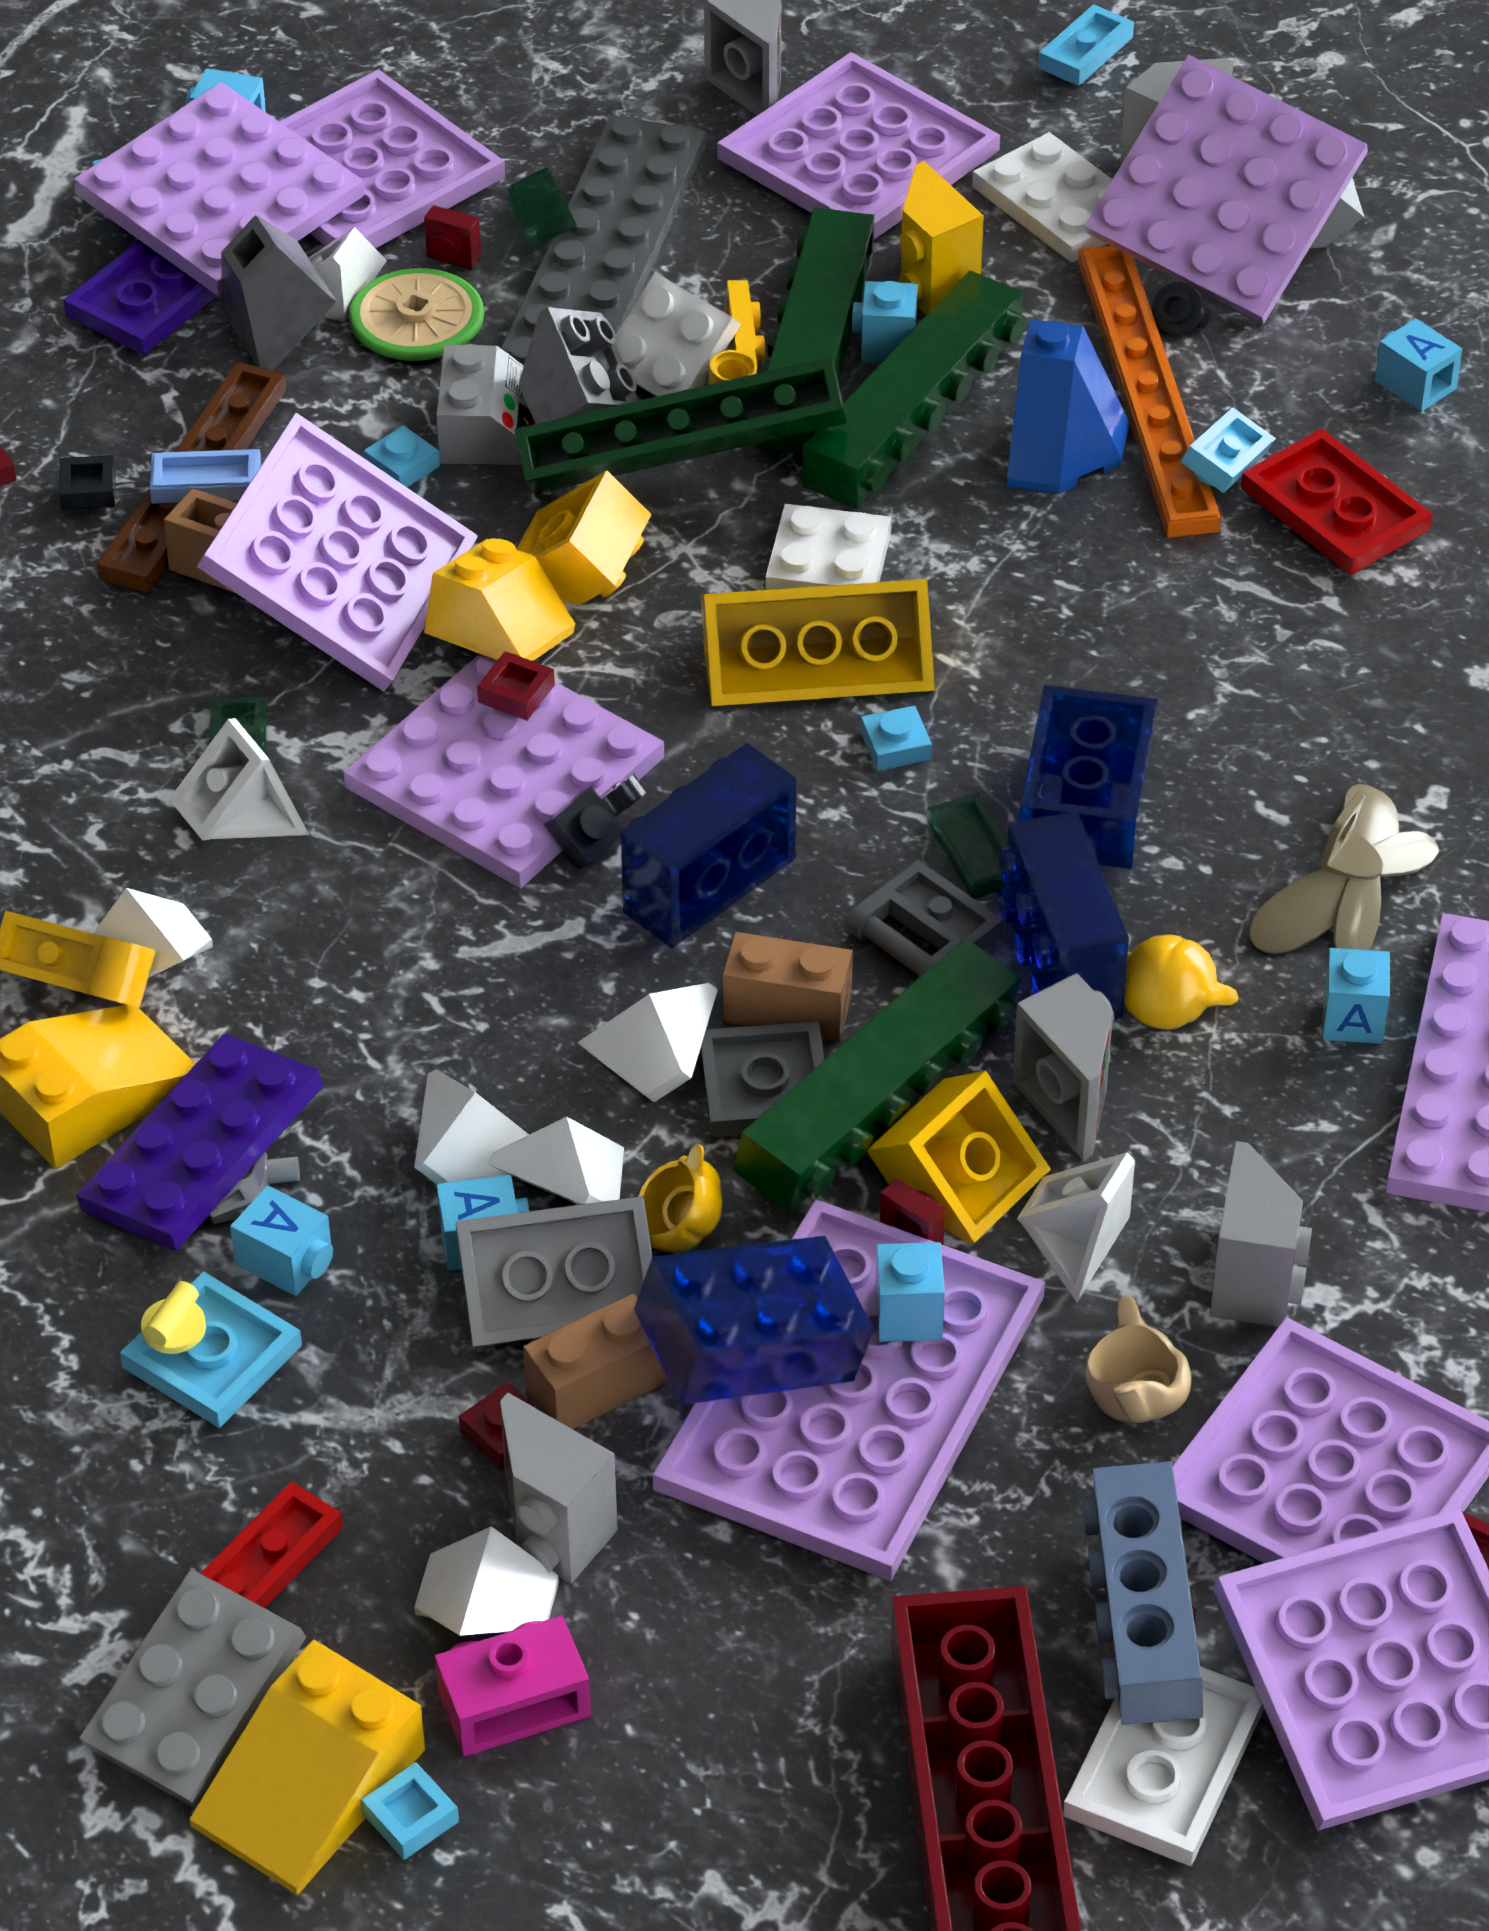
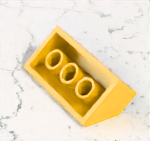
(817, 642)

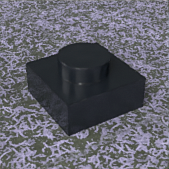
(87, 482)

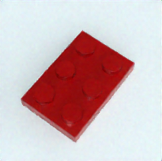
(1336, 501)

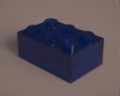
(1092, 759)
(708, 845)
(1062, 907)
(753, 1319)

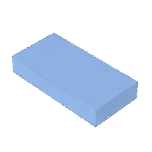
(214, 472)

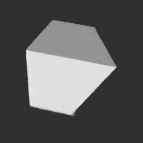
(346, 268)
(236, 791)
(155, 925)
(655, 1039)
(460, 1132)
(565, 1162)
(1079, 1216)
(485, 1586)

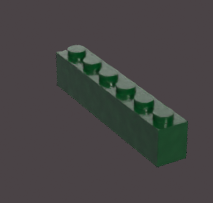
(819, 309)
(914, 389)
(681, 425)
(877, 1076)

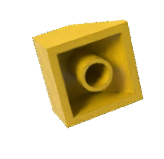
(938, 237)
(587, 538)
(497, 603)
(963, 1152)

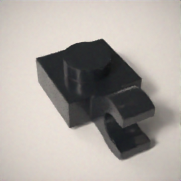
(589, 821)

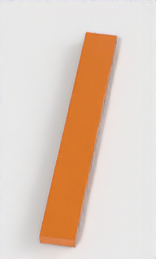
(1147, 390)

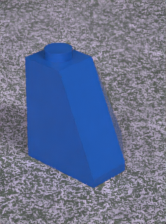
(1063, 412)

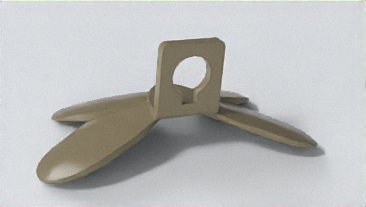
(1347, 885)

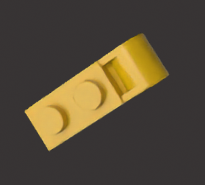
(745, 349)
(74, 959)

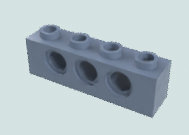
(1145, 1592)

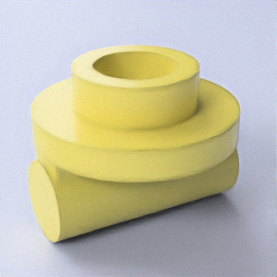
(174, 1322)

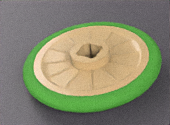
(415, 314)

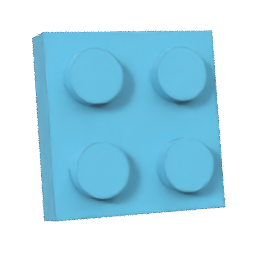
(230, 1362)

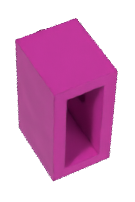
(512, 1685)

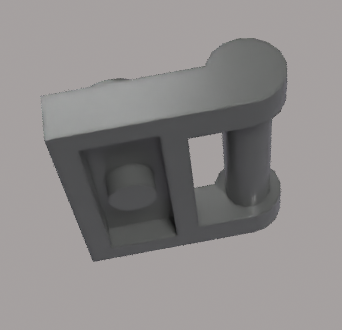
(930, 909)

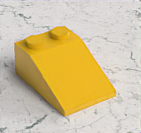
(85, 1078)
(305, 1765)

